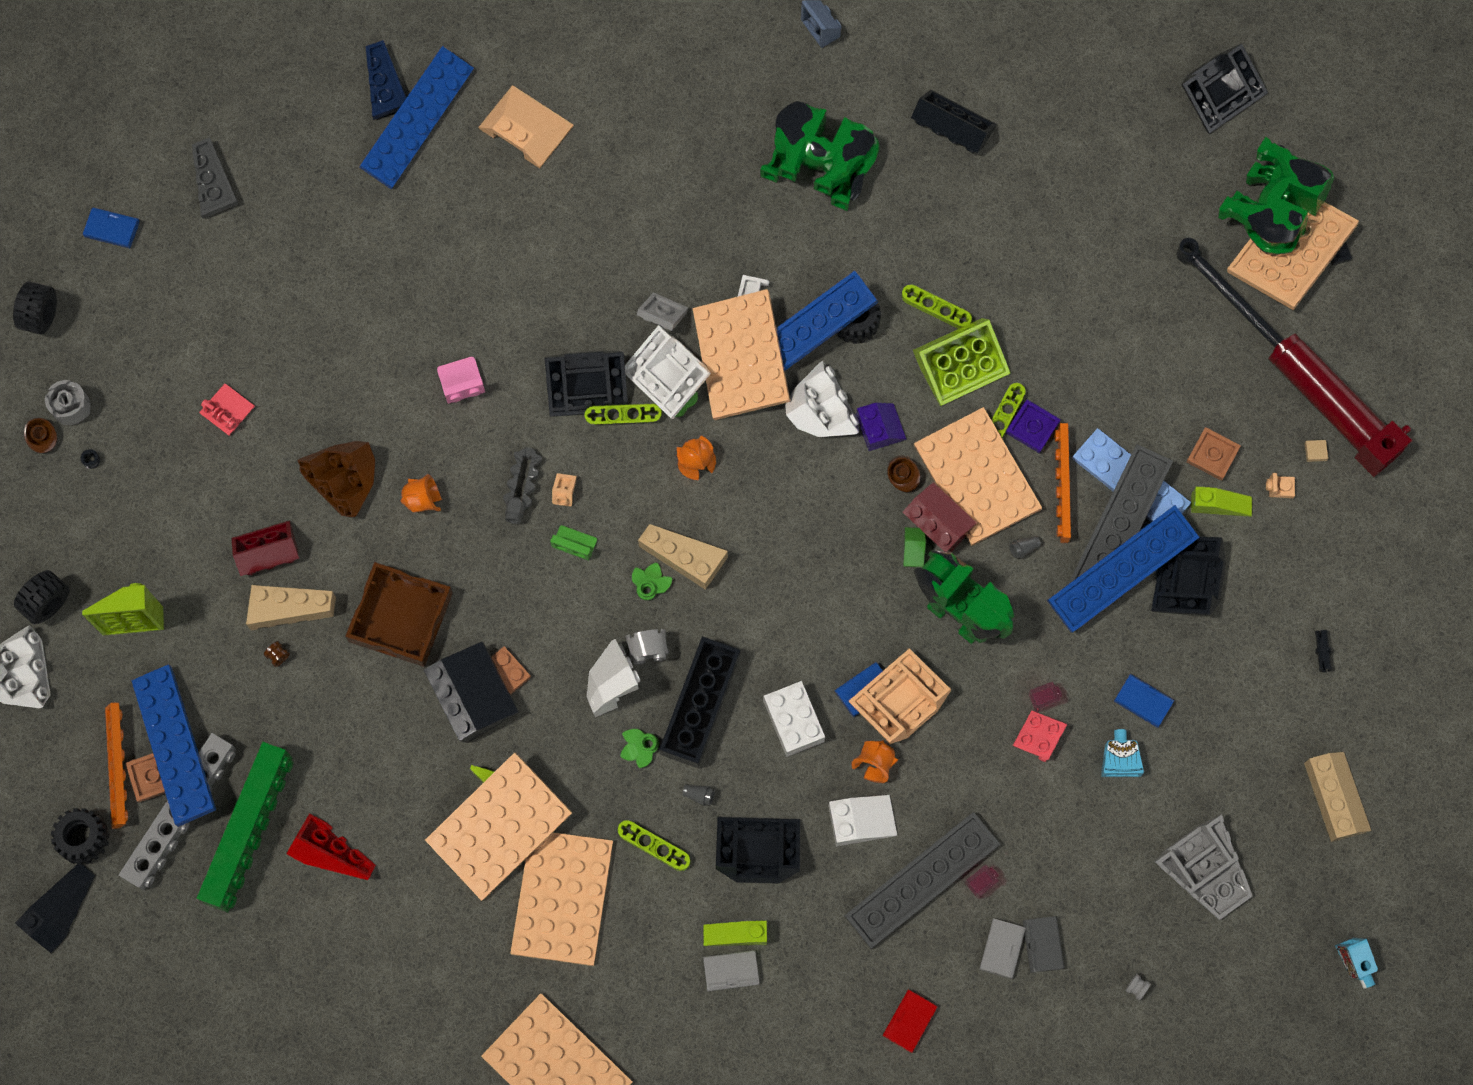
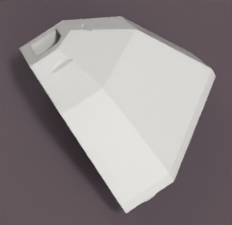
(821, 405)
(23, 670)
(610, 679)

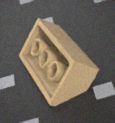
(1337, 796)

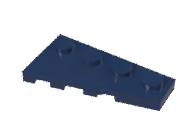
(383, 80)

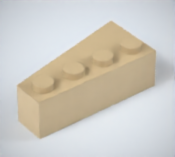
(685, 555)
(287, 605)

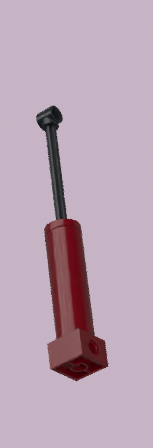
(1315, 380)

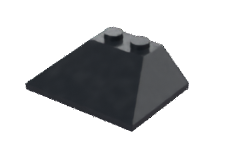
(1223, 87)
(584, 381)
(1192, 579)
(758, 849)

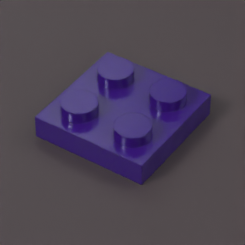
(1033, 426)

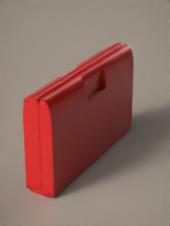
(909, 1021)

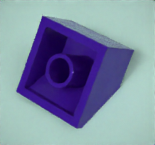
(880, 425)

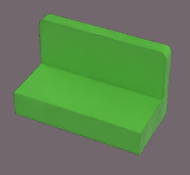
(574, 542)

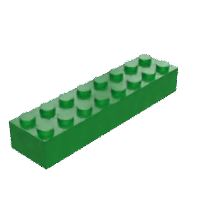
(245, 827)

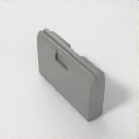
(1002, 948)
(731, 970)

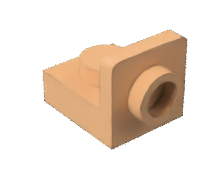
(1280, 486)
(563, 489)

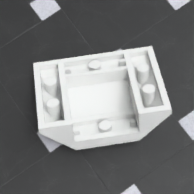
(666, 371)

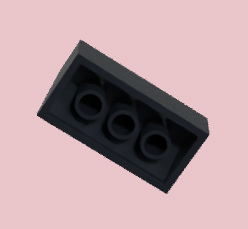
(953, 121)

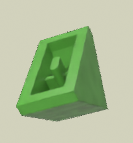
(914, 547)

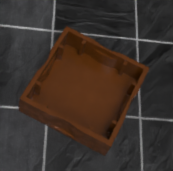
(399, 614)

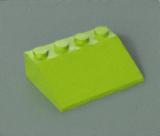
(962, 361)
(126, 611)

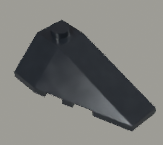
(53, 913)

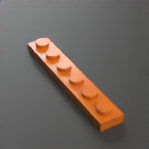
(1063, 490)
(117, 774)

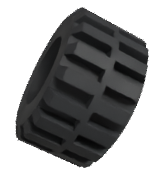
(34, 308)
(862, 330)
(41, 597)
(91, 847)

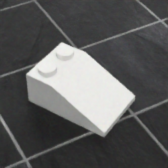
(862, 819)

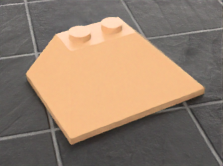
(526, 125)
(901, 697)

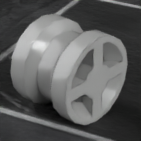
(1138, 987)

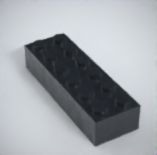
(700, 702)

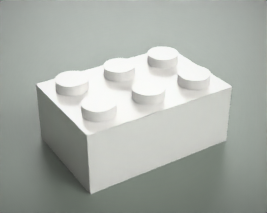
(794, 718)

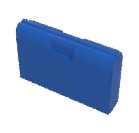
(111, 227)
(856, 684)
(1144, 700)

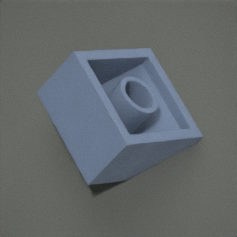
(820, 22)

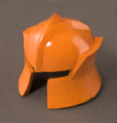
(696, 455)
(420, 494)
(879, 755)

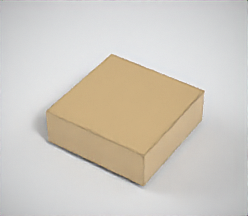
(1316, 450)

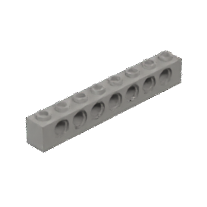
(155, 834)

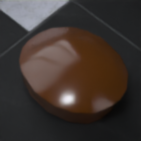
(33, 435)
(903, 467)

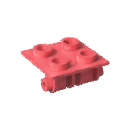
(226, 409)
(1040, 735)

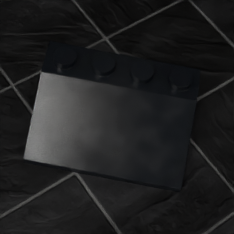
(471, 692)

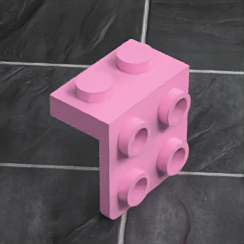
(460, 380)

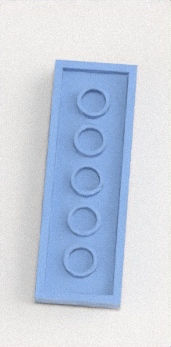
(1107, 462)

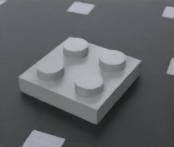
(662, 311)

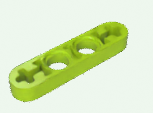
(938, 303)
(623, 417)
(1005, 418)
(652, 848)

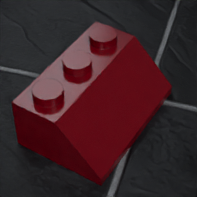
(940, 517)
(264, 548)

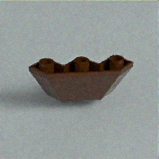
(341, 475)

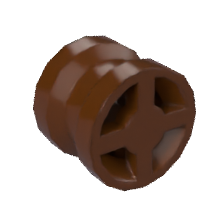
(276, 654)

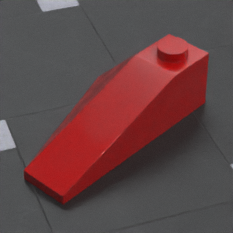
(321, 848)

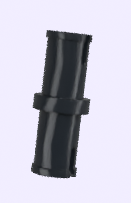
(1323, 650)

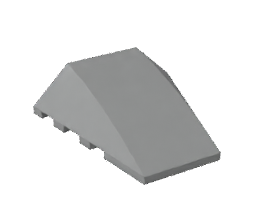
(1208, 868)

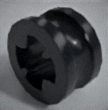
(88, 453)

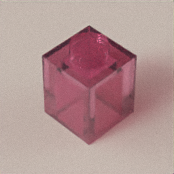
(1045, 696)
(982, 881)

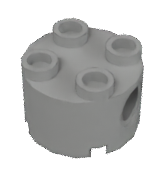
(67, 402)
(647, 645)

